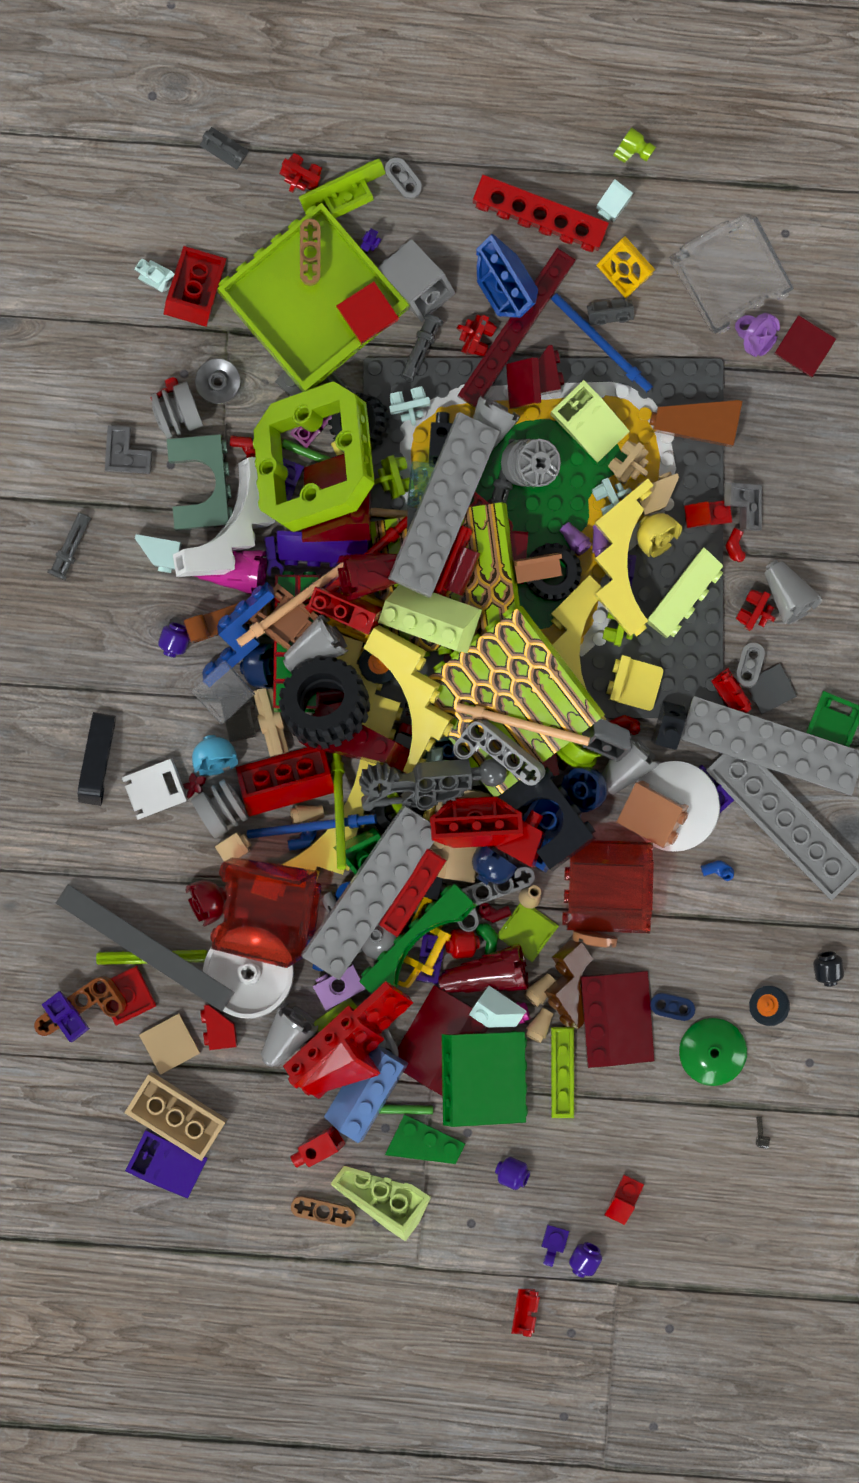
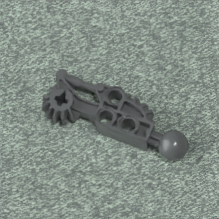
(426, 783)

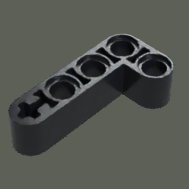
(96, 759)

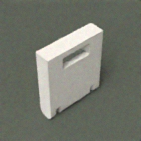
(151, 791)

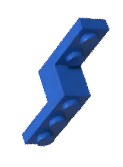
(233, 626)

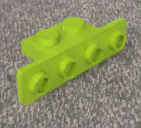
(346, 191)

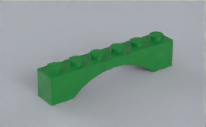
(450, 908)

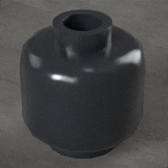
(828, 968)

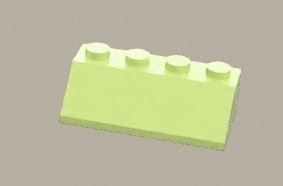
(684, 593)
(432, 618)

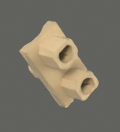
(633, 464)

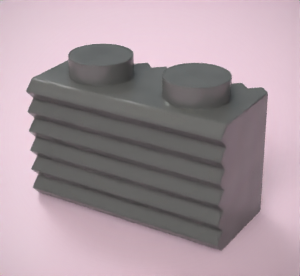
(608, 740)

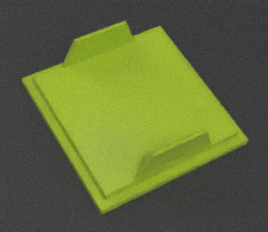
(527, 929)

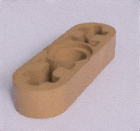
(304, 236)
(338, 1220)

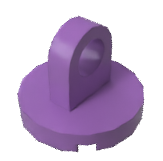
(760, 334)

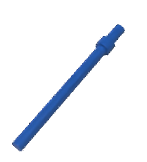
(633, 373)
(352, 821)

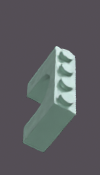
(209, 451)

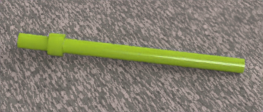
(337, 771)

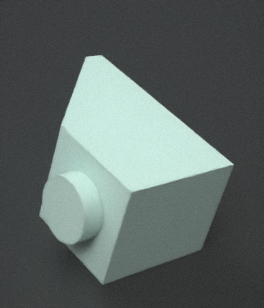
(613, 201)
(159, 551)
(497, 1010)

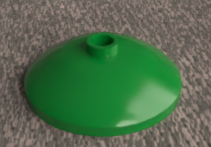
(696, 1049)

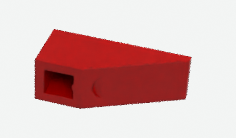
(353, 613)

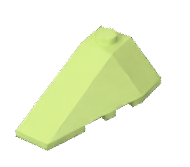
(388, 1202)

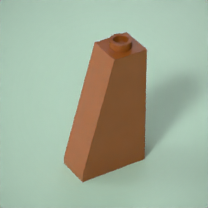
(701, 422)

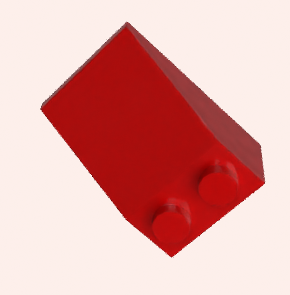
(194, 286)

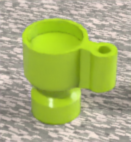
(632, 144)

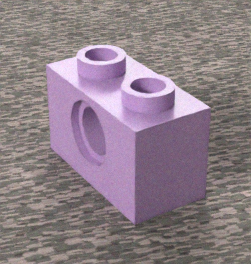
(329, 996)

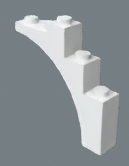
(237, 535)

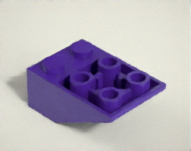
(165, 1164)

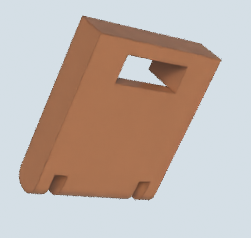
(291, 625)

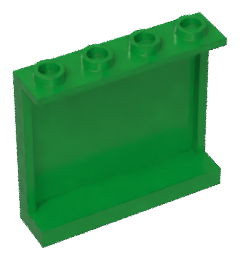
(484, 1078)

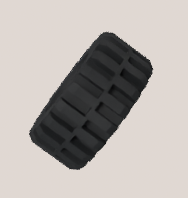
(312, 679)

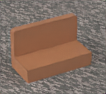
(537, 567)

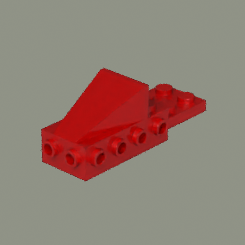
(340, 1051)

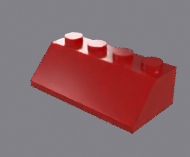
(285, 780)

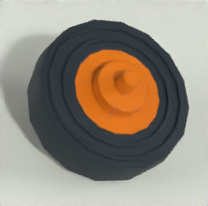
(374, 669)
(769, 1005)

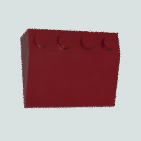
(348, 527)
(617, 1019)
(423, 1041)

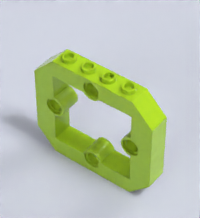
(308, 411)

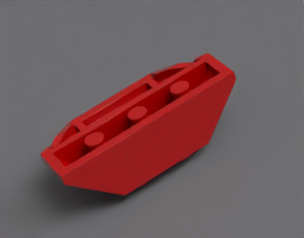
(476, 823)

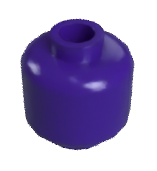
(173, 639)
(512, 1173)
(585, 1259)

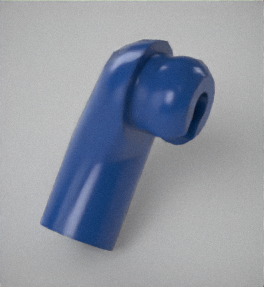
(304, 841)

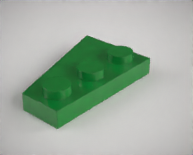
(422, 1142)

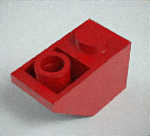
(220, 1029)

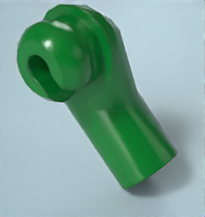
(489, 936)

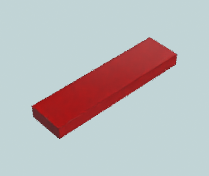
(412, 892)

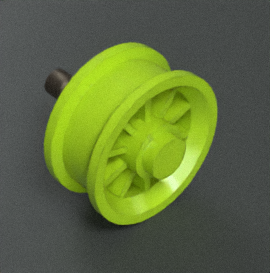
(576, 756)

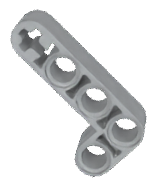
(509, 747)
(494, 892)

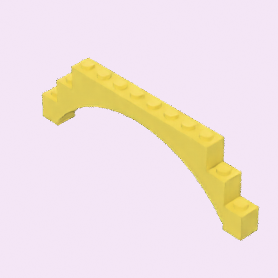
(381, 720)

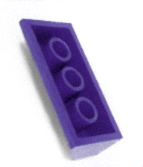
(293, 550)

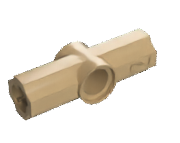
(270, 722)

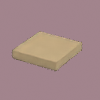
(169, 1043)

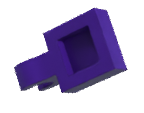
(370, 241)
(272, 552)
(554, 1241)

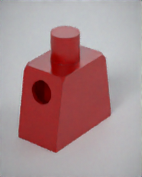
(525, 846)
(325, 1144)

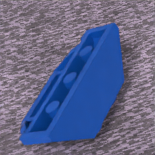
(504, 279)

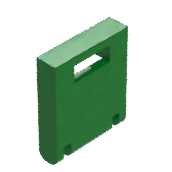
(832, 724)

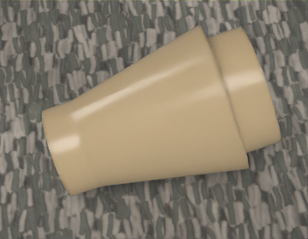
(306, 814)
(527, 899)
(536, 992)
(538, 1028)

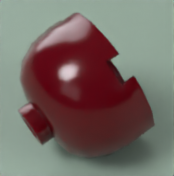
(206, 901)

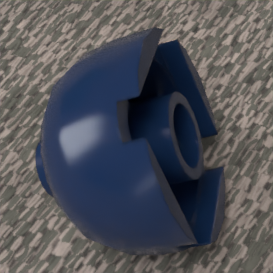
(259, 667)
(585, 788)
(491, 866)

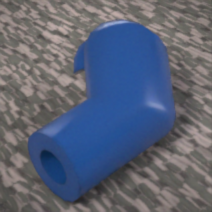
(719, 868)

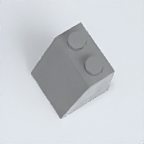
(417, 279)

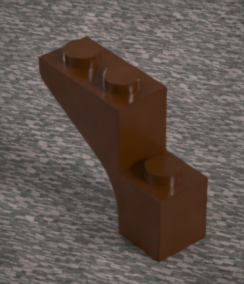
(566, 992)

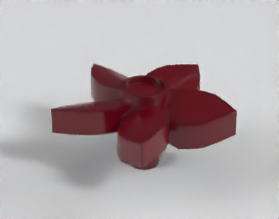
(194, 785)

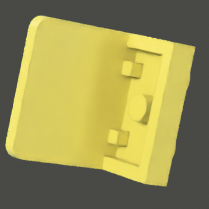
(635, 683)

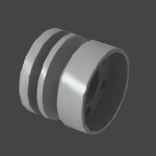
(176, 410)
(530, 462)
(219, 808)

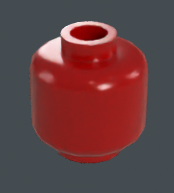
(462, 944)

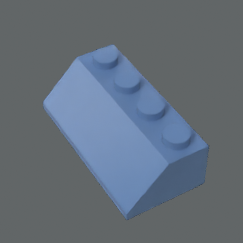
(361, 1102)

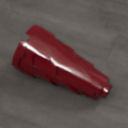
(365, 573)
(499, 969)

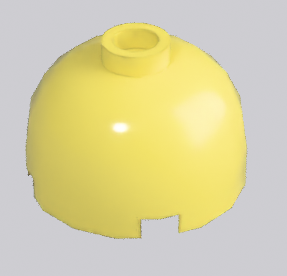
(656, 533)

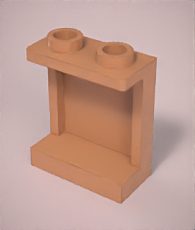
(652, 815)

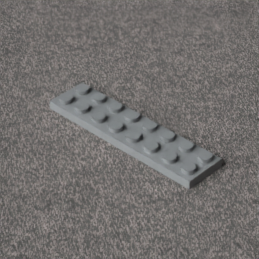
(443, 505)
(771, 745)
(786, 823)
(370, 893)

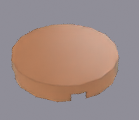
(595, 938)

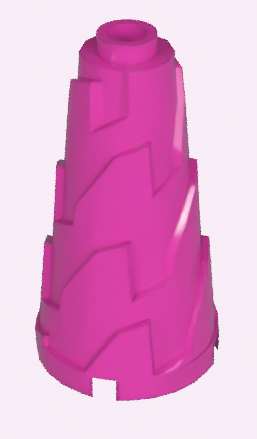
(248, 573)

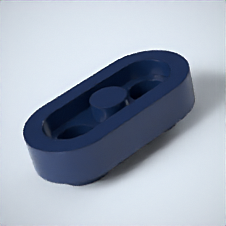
(672, 1006)

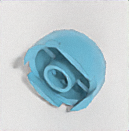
(213, 755)

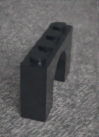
(574, 832)

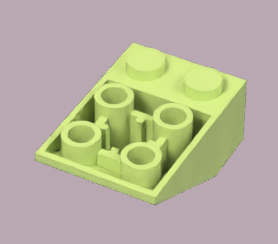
(589, 421)

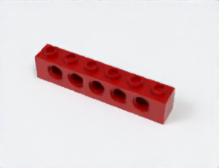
(489, 186)

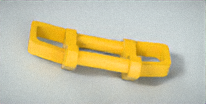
(432, 958)

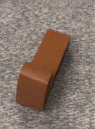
(205, 626)
(94, 996)

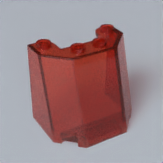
(610, 887)
(267, 911)

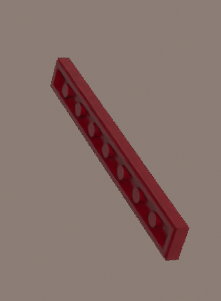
(515, 330)

